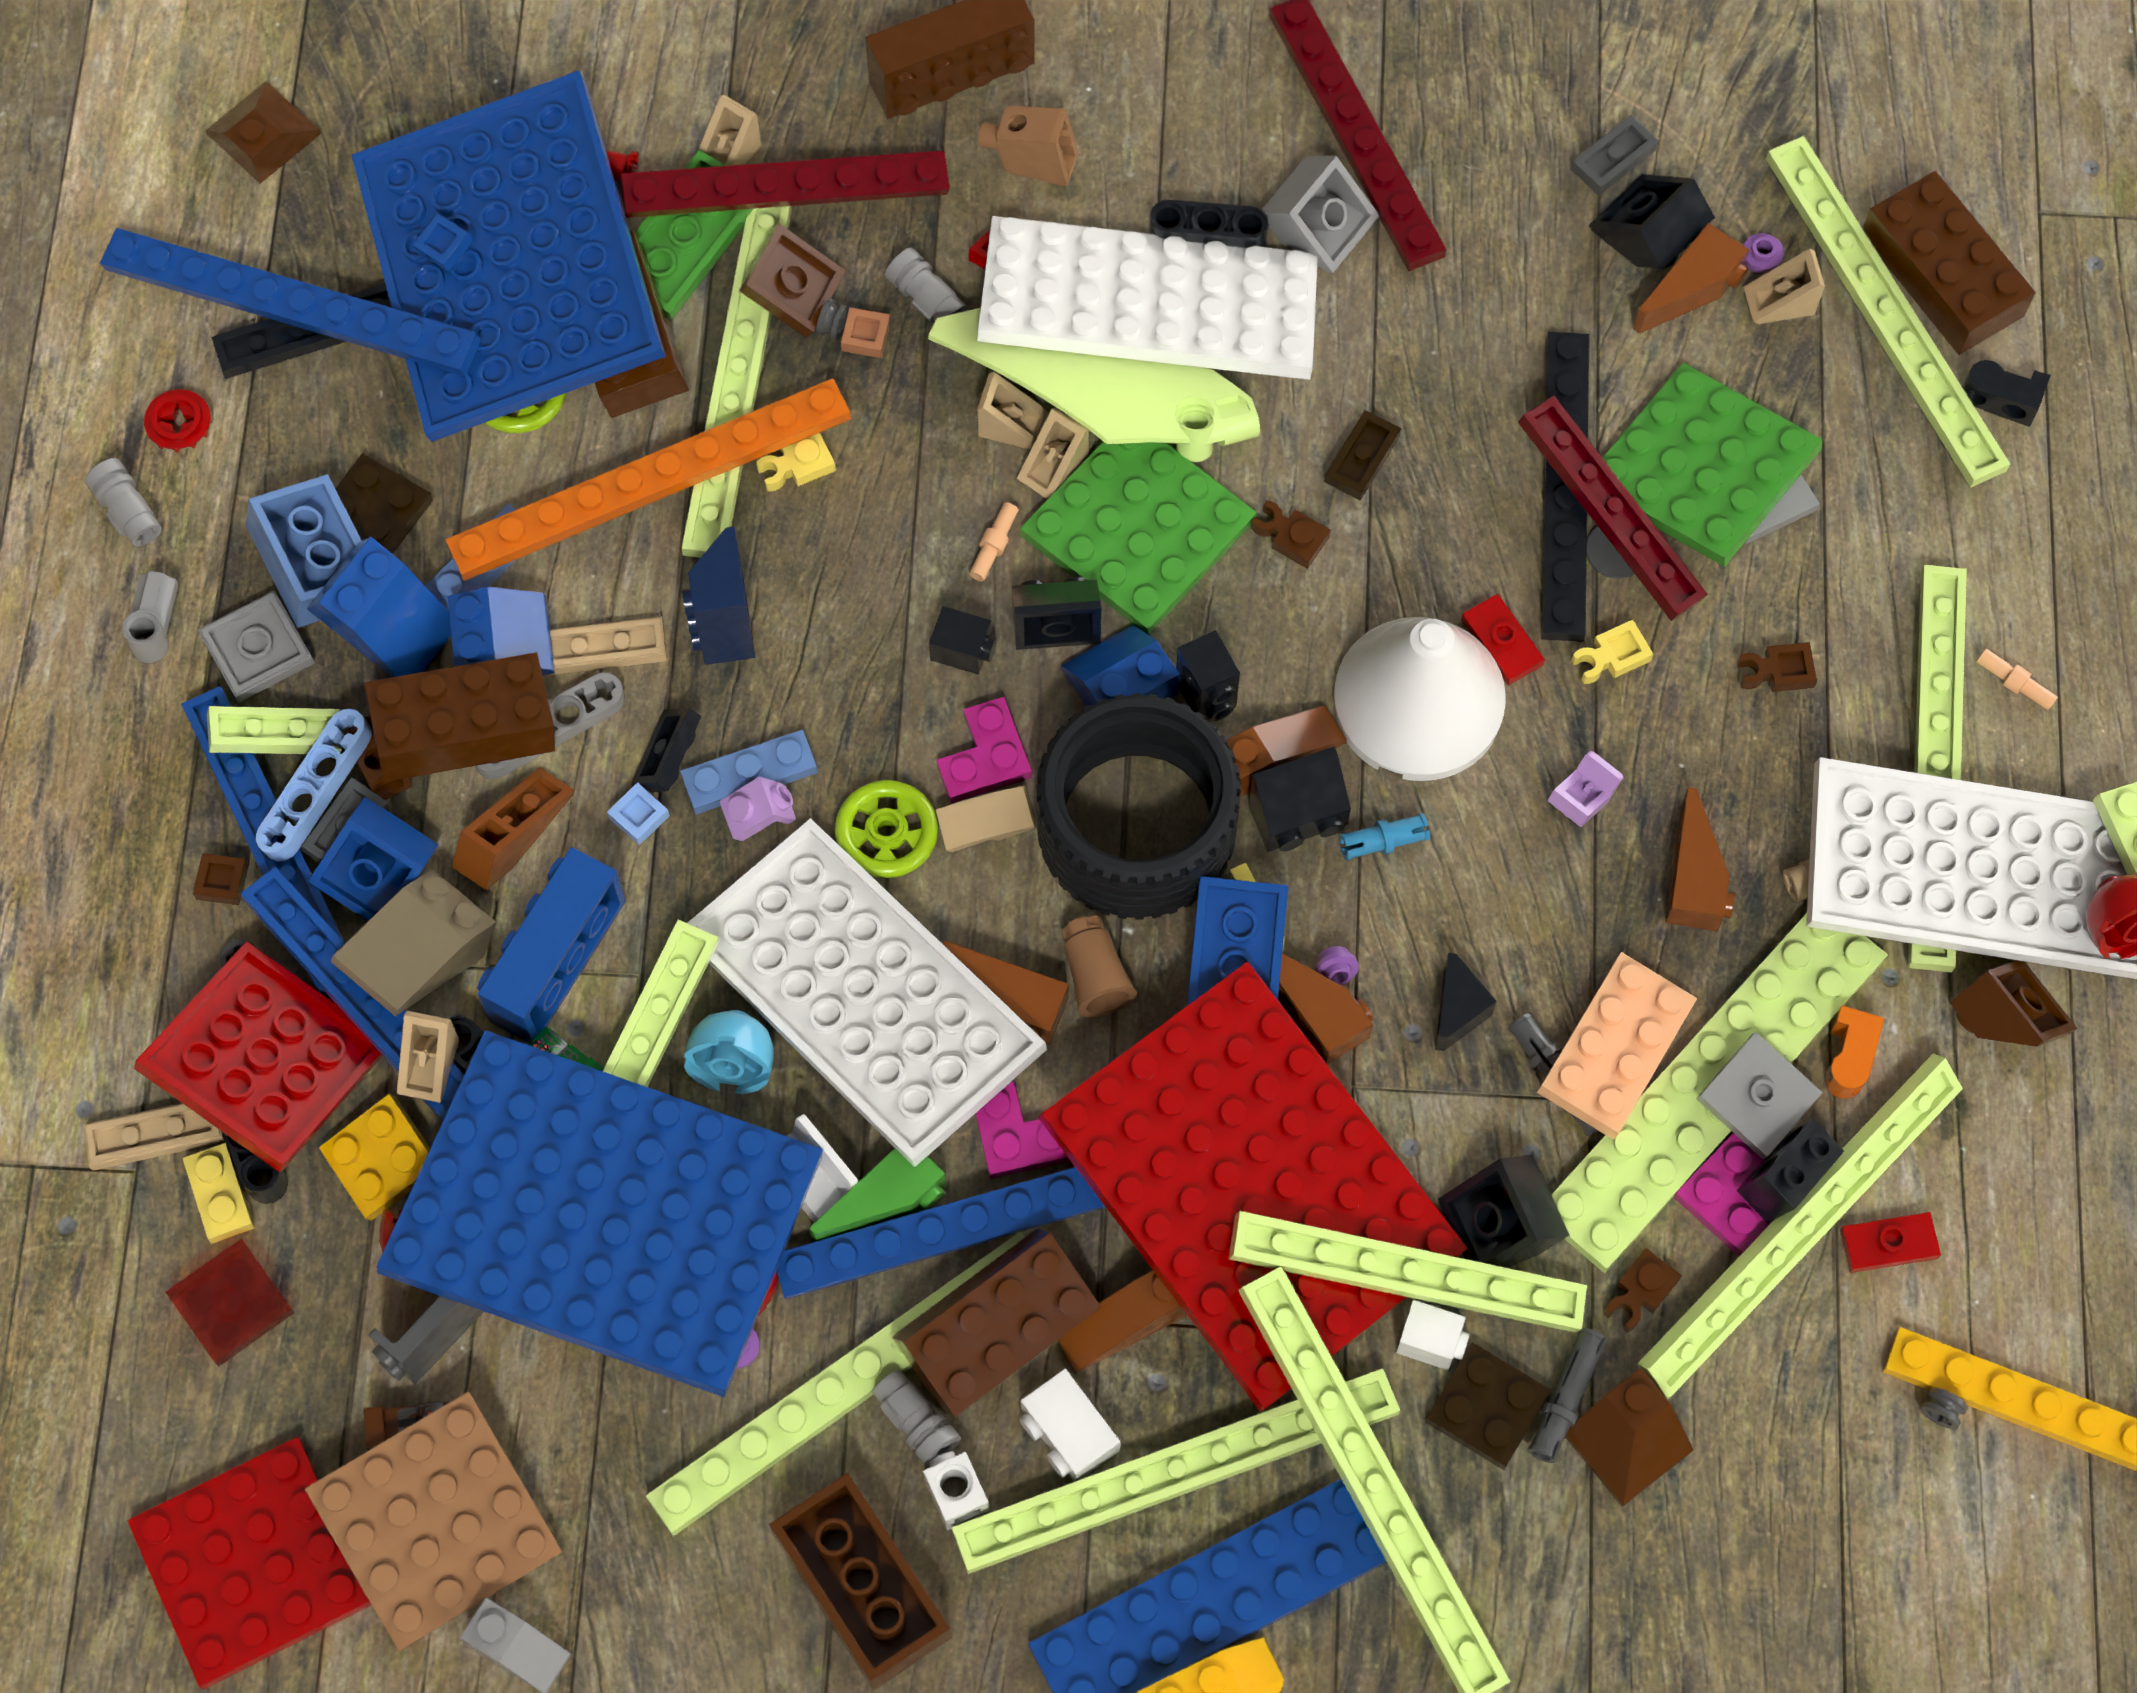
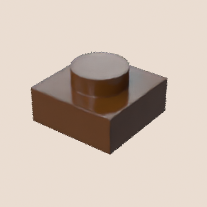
(220, 879)

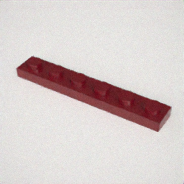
(1612, 508)

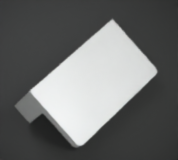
(832, 1176)

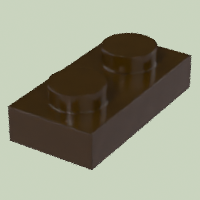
(1362, 455)

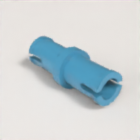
(1384, 836)

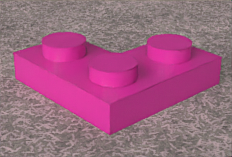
(994, 761)
(1009, 1142)
(1714, 1200)

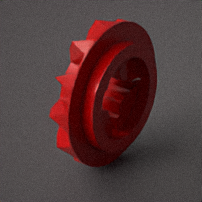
(165, 410)

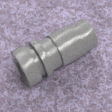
(929, 292)
(126, 507)
(914, 1416)

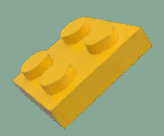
(377, 1156)

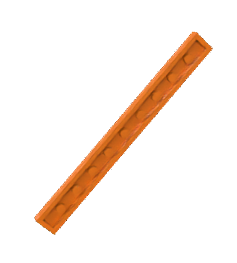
(648, 479)

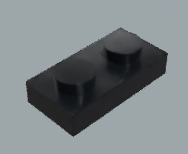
(667, 749)

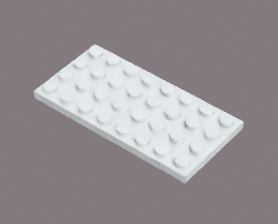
(1149, 298)
(1958, 865)
(865, 992)

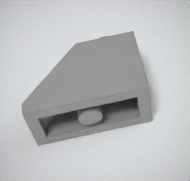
(515, 1646)

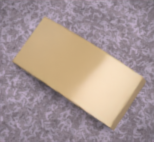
(986, 818)

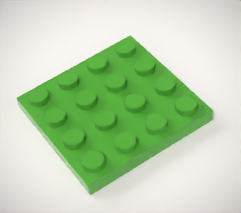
(1709, 462)
(1139, 527)

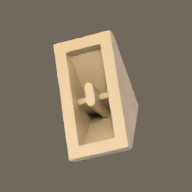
(731, 133)
(1786, 291)
(1009, 414)
(1055, 454)
(426, 1056)

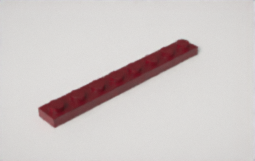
(1357, 133)
(784, 184)

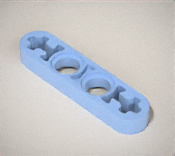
(320, 787)

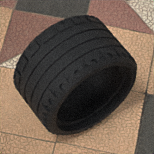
(1137, 728)

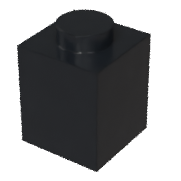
(962, 640)

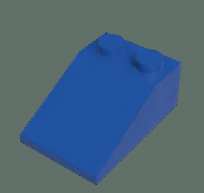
(383, 610)

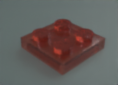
(229, 1302)

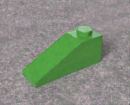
(884, 1194)

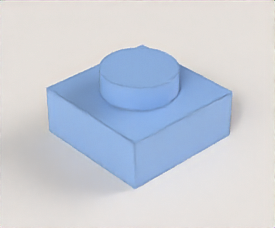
(638, 814)

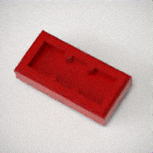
(1504, 638)
(1890, 1242)

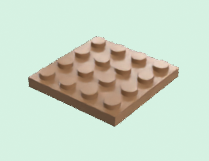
(433, 1520)

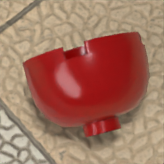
(2113, 916)

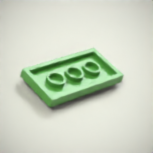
(687, 246)

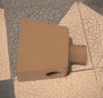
(1034, 143)

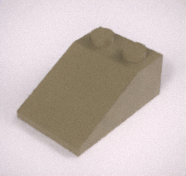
(416, 943)

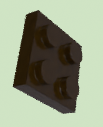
(381, 502)
(1488, 1406)

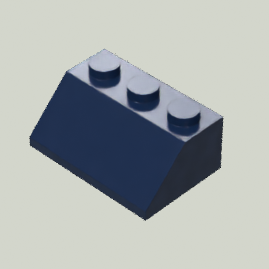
(718, 603)

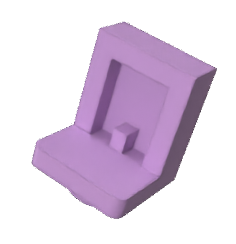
(1586, 789)
(757, 807)

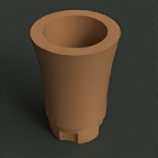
(1096, 968)

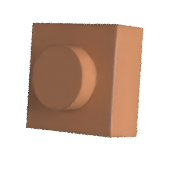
(865, 332)

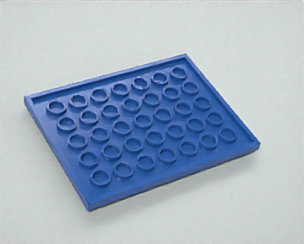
(549, 261)
(602, 1213)

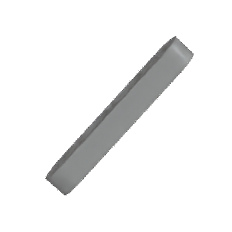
(562, 732)

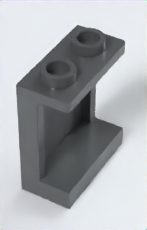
(425, 1340)

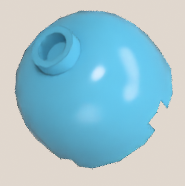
(730, 1050)

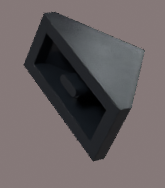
(1463, 1003)

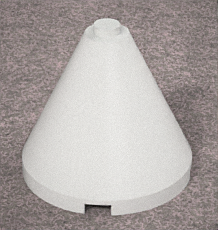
(1419, 698)

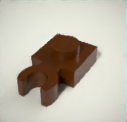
(1295, 536)
(1784, 666)
(1645, 1285)

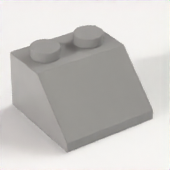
(1320, 211)

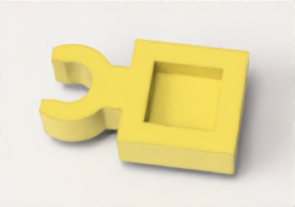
(801, 460)
(1616, 649)

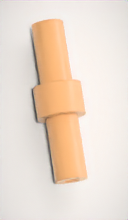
(993, 542)
(2017, 679)

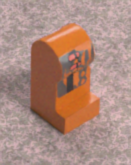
(1856, 1051)

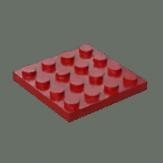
(260, 1056)
(246, 1564)

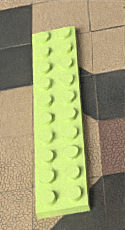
(1669, 1131)

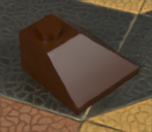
(263, 132)
(2012, 1008)
(1630, 1437)

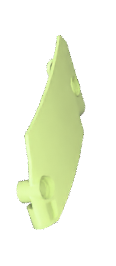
(1117, 396)

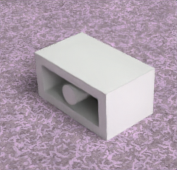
(1069, 1427)

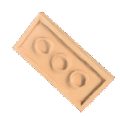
(1617, 1045)

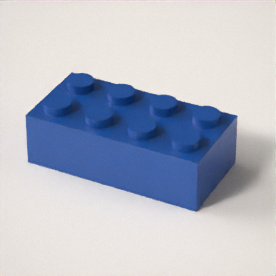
(551, 945)

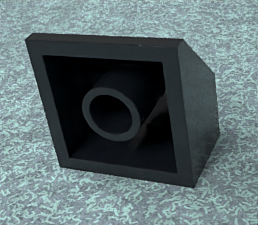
(1654, 220)
(1056, 613)
(1300, 800)
(1504, 1213)

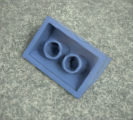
(302, 540)

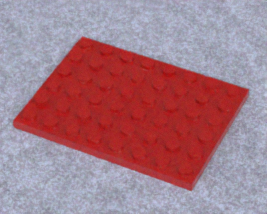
(1233, 1117)

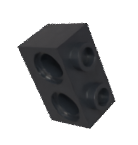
(1208, 676)
(1790, 1171)

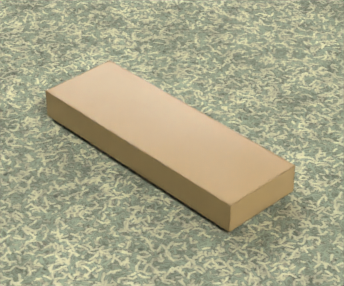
(608, 645)
(147, 1136)

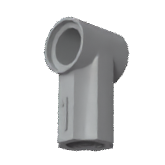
(150, 614)

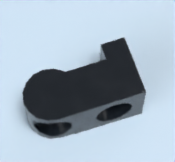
(2005, 392)

